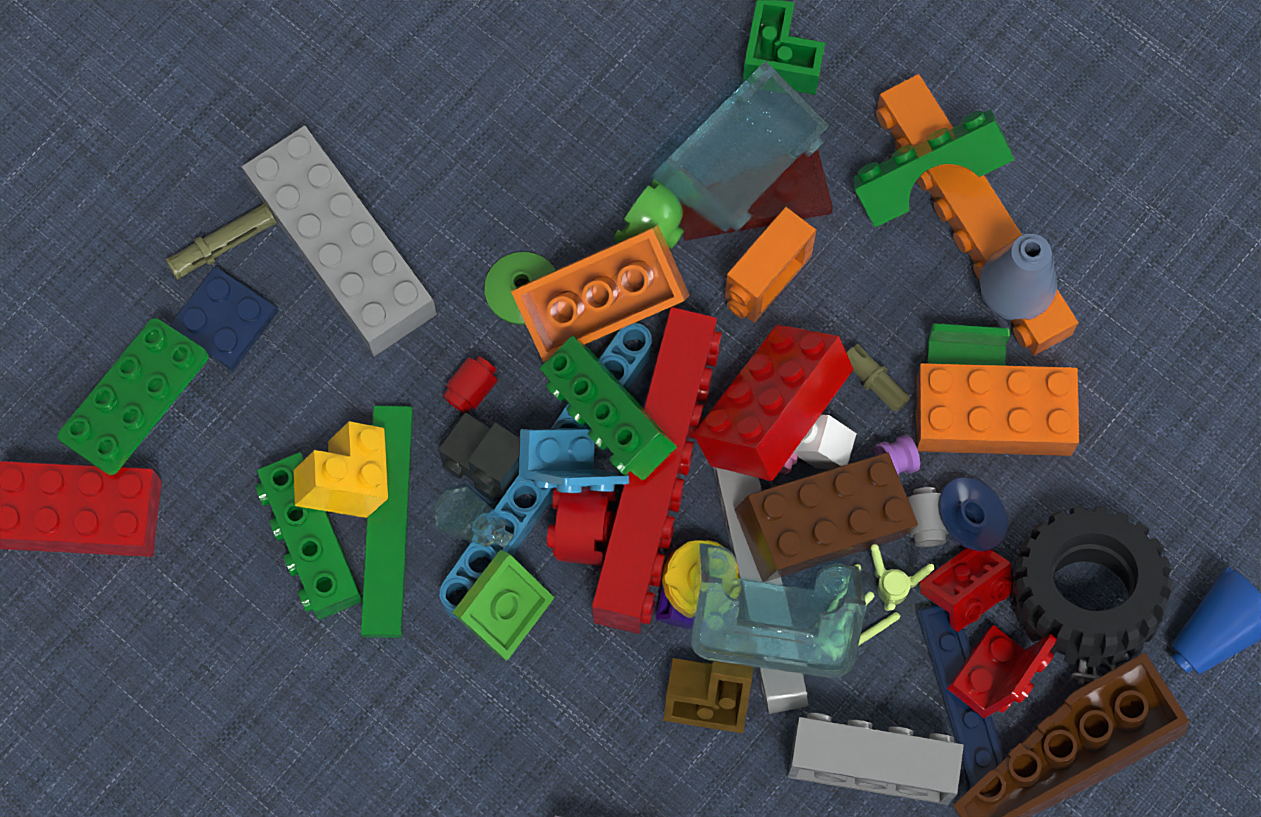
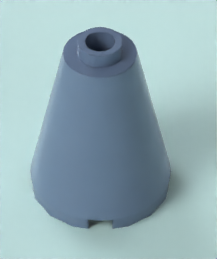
(1020, 278)

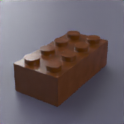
(825, 517)

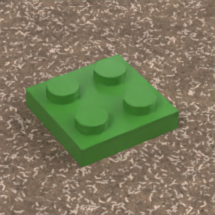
(503, 605)

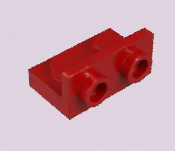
(969, 585)

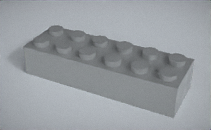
(339, 241)

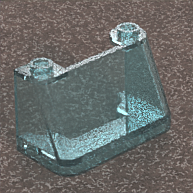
(742, 149)
(774, 623)

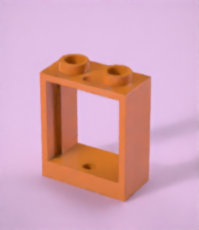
(769, 265)

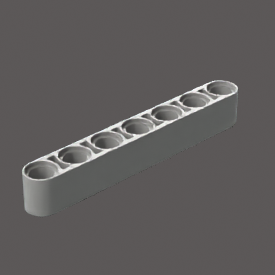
(779, 688)

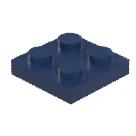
(224, 318)

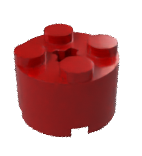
(581, 526)

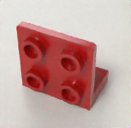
(999, 672)

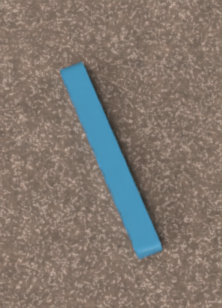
(523, 519)

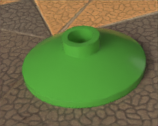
(502, 280)

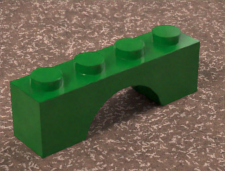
(973, 144)

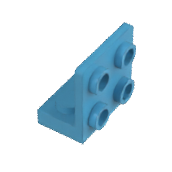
(563, 461)

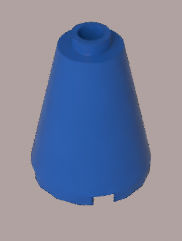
(1220, 625)

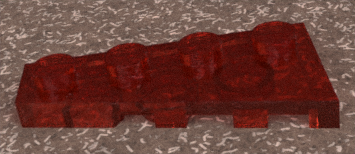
(798, 188)

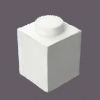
(827, 444)

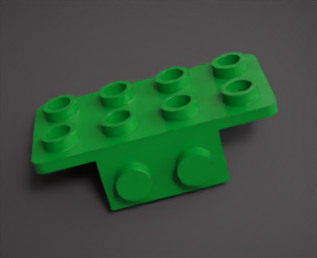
(133, 396)

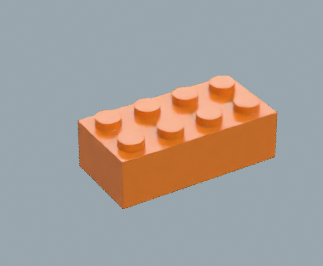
(601, 292)
(997, 409)

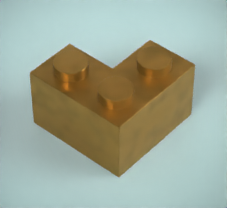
(708, 694)

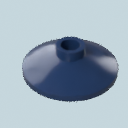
(973, 514)

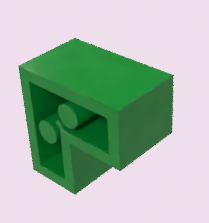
(791, 57)

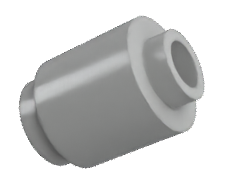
(930, 527)

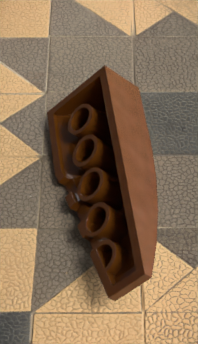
(1081, 743)

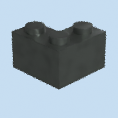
(482, 455)

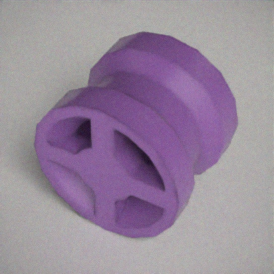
(902, 452)

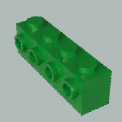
(607, 408)
(310, 541)

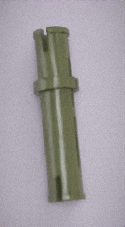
(214, 244)

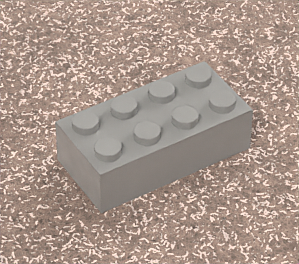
(875, 759)

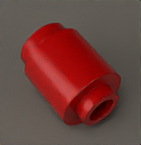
(470, 384)

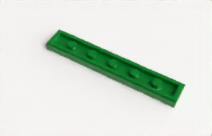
(388, 530)

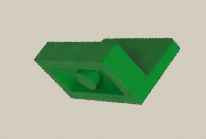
(967, 345)

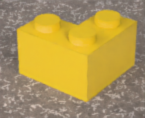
(348, 476)

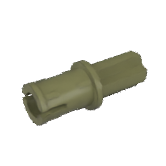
(875, 378)

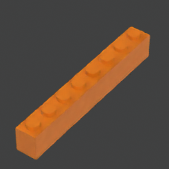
(967, 204)

